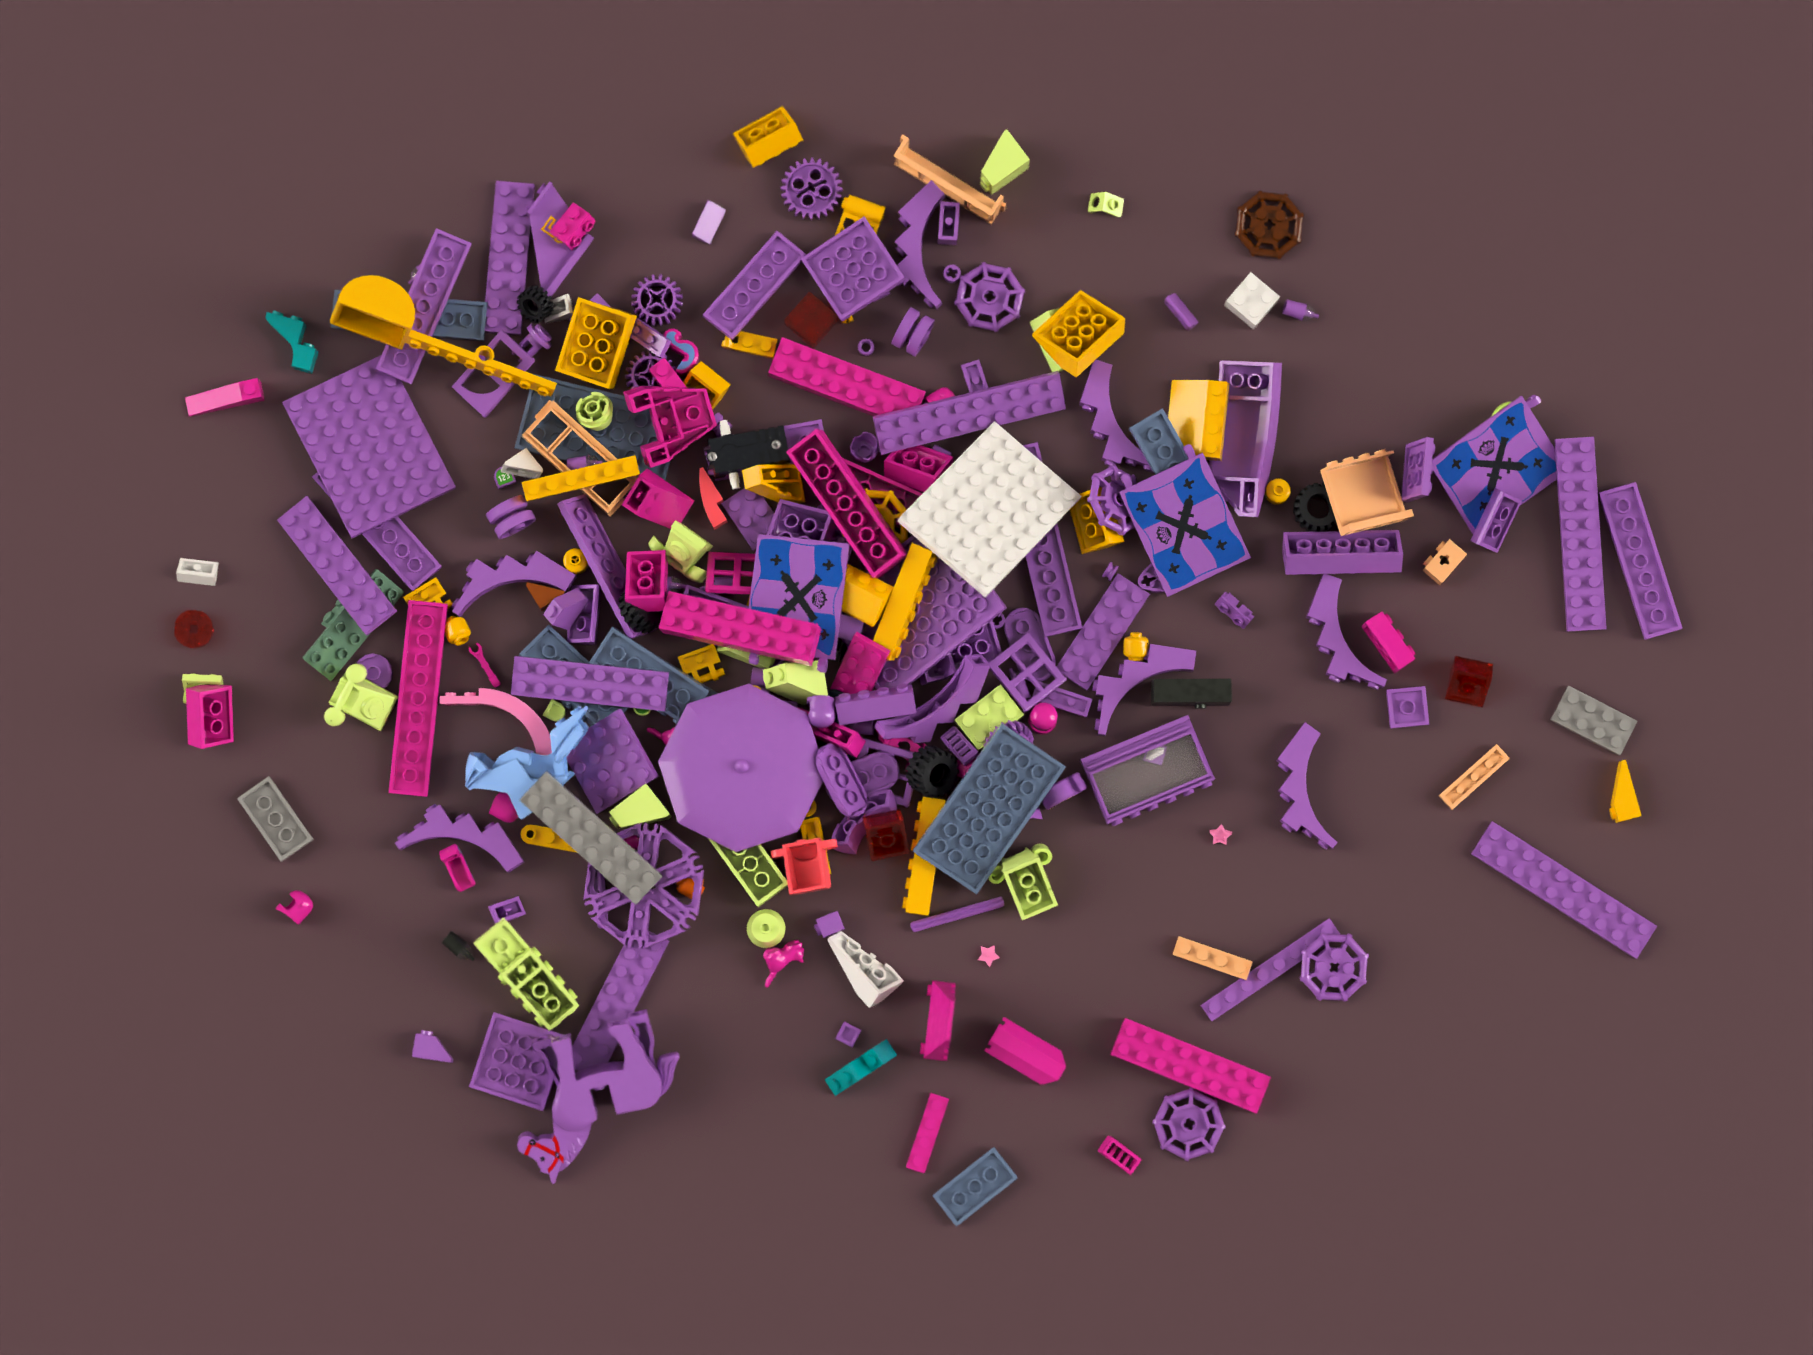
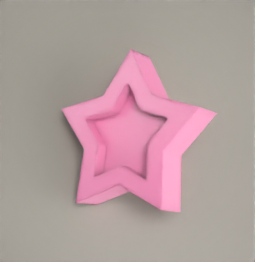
(1220, 835)
(988, 955)

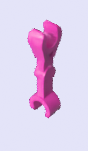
(485, 665)

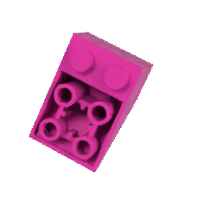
(657, 500)

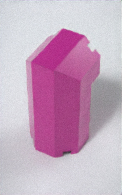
(1026, 1053)

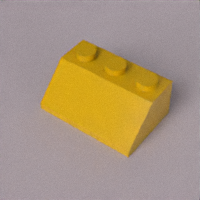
(768, 136)
(1089, 533)
(865, 596)

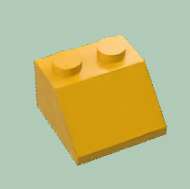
(704, 377)

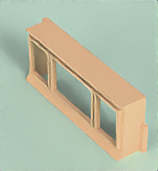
(947, 183)
(589, 439)

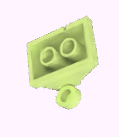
(684, 550)
(360, 699)
(1027, 880)

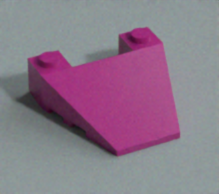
(677, 416)
(939, 1020)

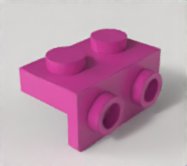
(573, 226)

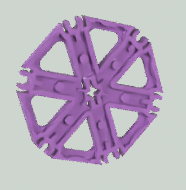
(658, 897)

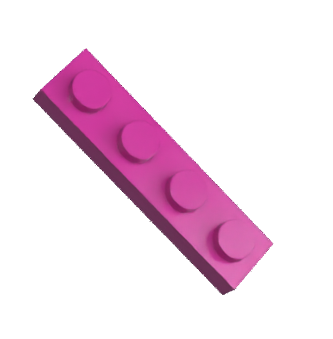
(927, 1133)

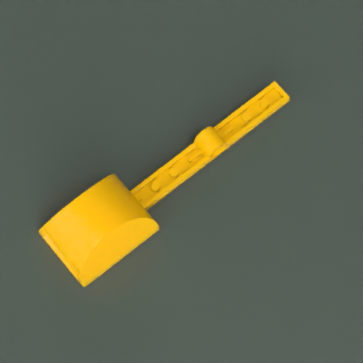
(387, 313)

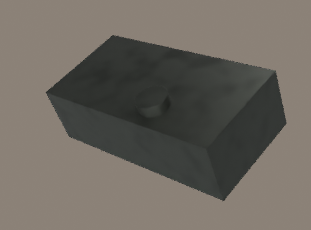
(1191, 692)

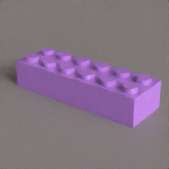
(1335, 554)

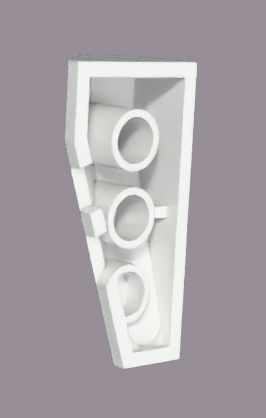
(867, 975)

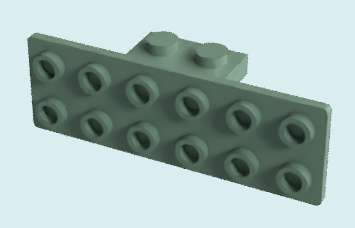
(343, 634)

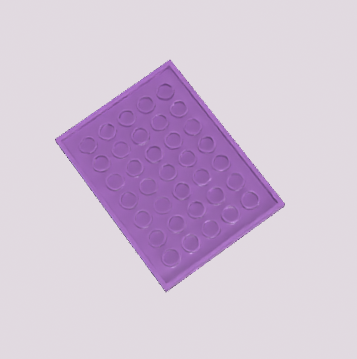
(368, 446)
(942, 622)

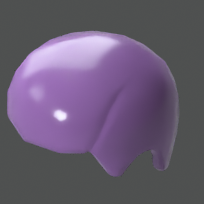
(864, 447)

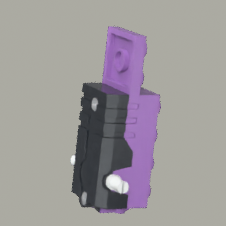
(739, 451)

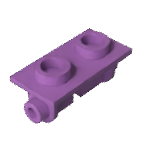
(1227, 605)

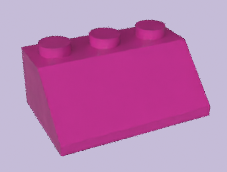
(916, 466)
(647, 579)
(1388, 641)
(209, 715)

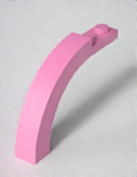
(511, 704)

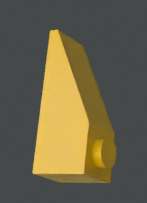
(1624, 801)

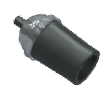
(458, 946)

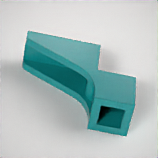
(293, 331)
(860, 1067)

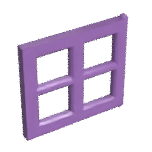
(1010, 685)
(905, 800)

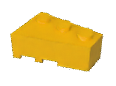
(775, 482)

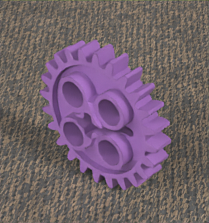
(802, 174)

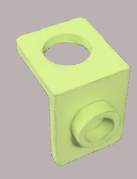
(1108, 203)

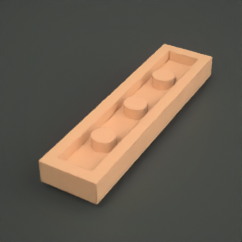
(1474, 777)
(1212, 958)

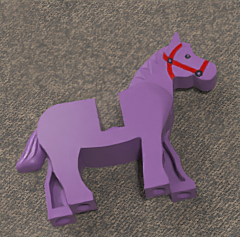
(632, 1084)

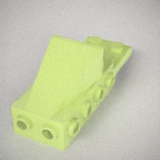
(527, 975)

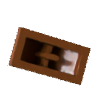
(543, 595)

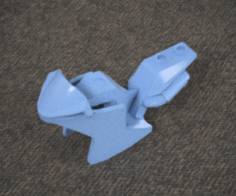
(520, 768)

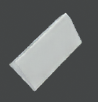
(197, 571)

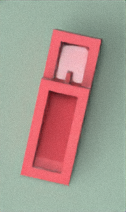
(711, 499)

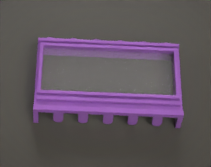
(1147, 770)

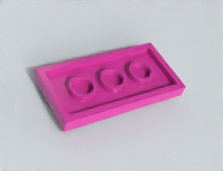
(860, 665)

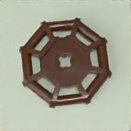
(1278, 218)

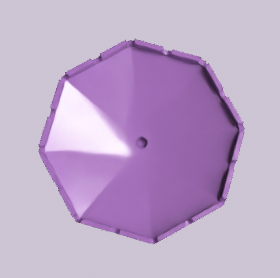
(741, 768)

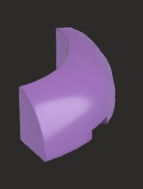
(851, 830)

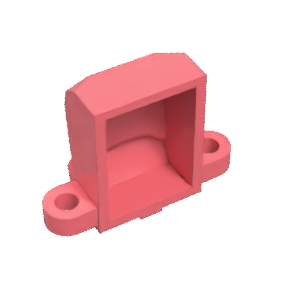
(806, 864)

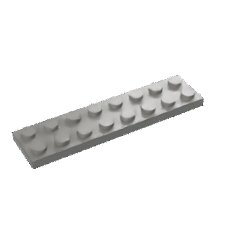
(591, 837)

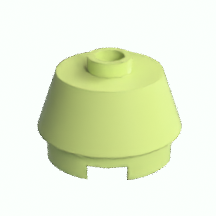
(595, 411)
(766, 928)

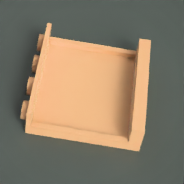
(1364, 493)

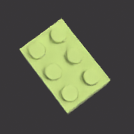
(987, 714)

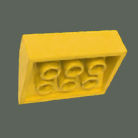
(1079, 332)
(595, 343)
(1199, 414)

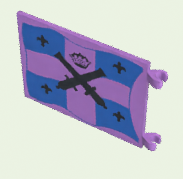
(1501, 454)
(1184, 523)
(802, 583)

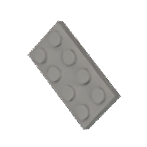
(1593, 720)
(275, 819)

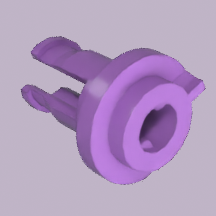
(537, 337)

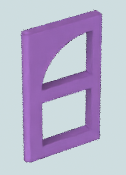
(487, 402)

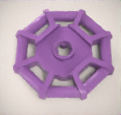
(998, 290)
(1108, 499)
(1334, 978)
(1198, 1130)

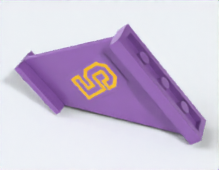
(552, 255)

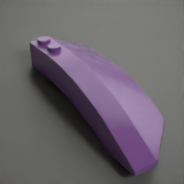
(1248, 433)

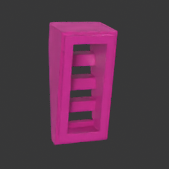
(1106, 1145)

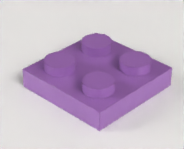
(1407, 707)

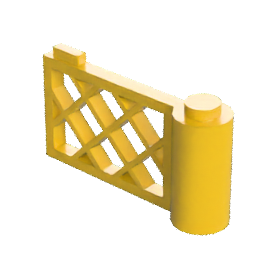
(856, 208)

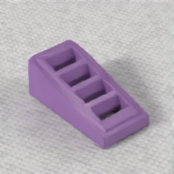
(950, 739)

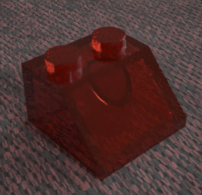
(1469, 681)

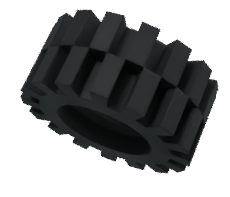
(529, 309)

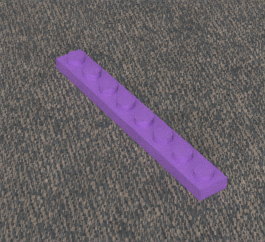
(1265, 972)

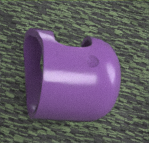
(821, 710)

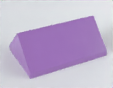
(1496, 520)
(585, 627)

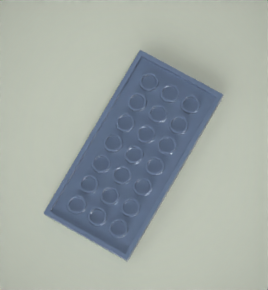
(620, 438)
(989, 808)

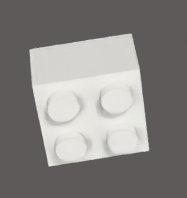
(1252, 300)

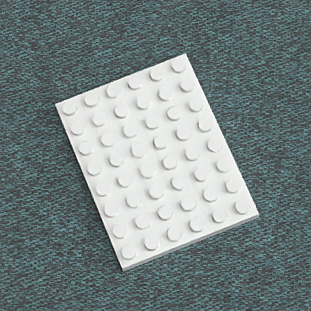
(989, 509)

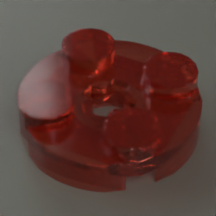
(193, 640)

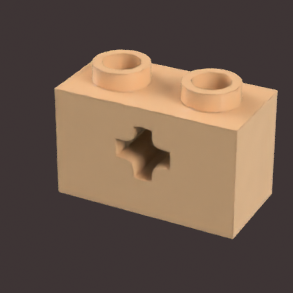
(1453, 555)

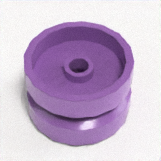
(915, 333)
(510, 517)

